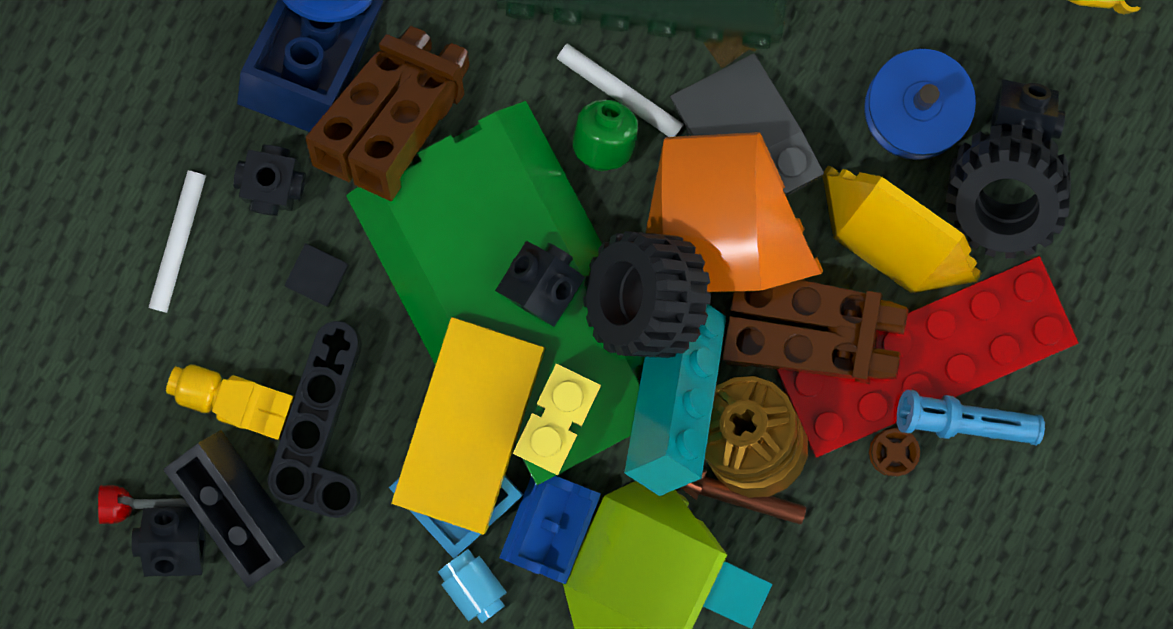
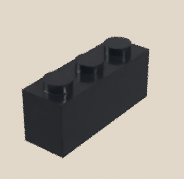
(234, 508)

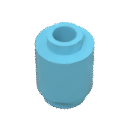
(472, 586)

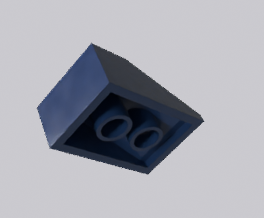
(303, 64)

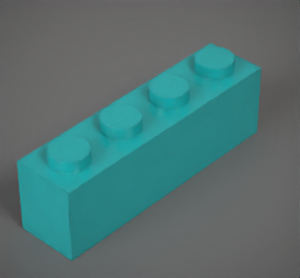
(676, 412)

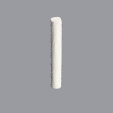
(619, 91)
(177, 241)

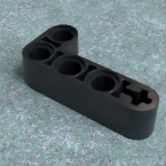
(325, 417)

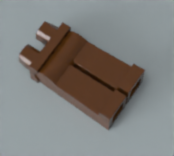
(388, 112)
(841, 351)

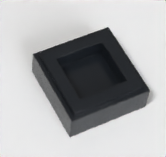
(317, 275)

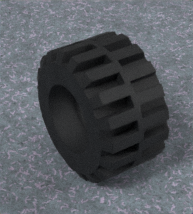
(1015, 157)
(646, 295)

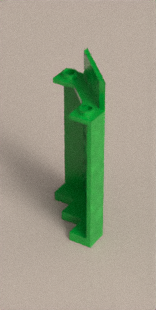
(454, 236)

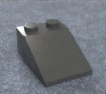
(747, 102)

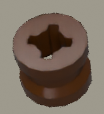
(903, 454)

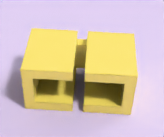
(565, 400)

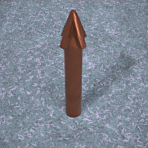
(767, 505)

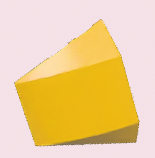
(896, 233)

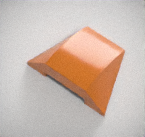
(733, 209)

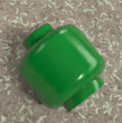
(605, 135)

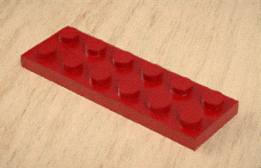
(943, 352)

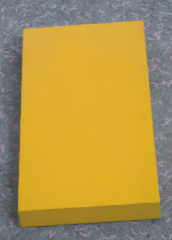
(468, 425)

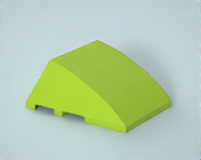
(643, 564)

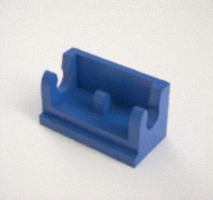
(550, 527)

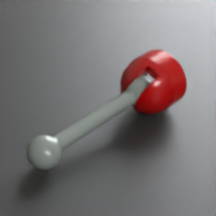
(117, 504)

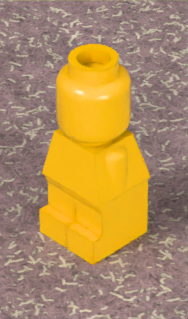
(232, 400)

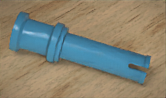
(949, 417)

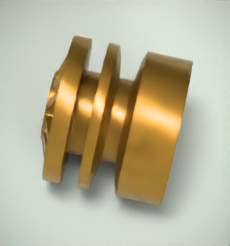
(761, 460)

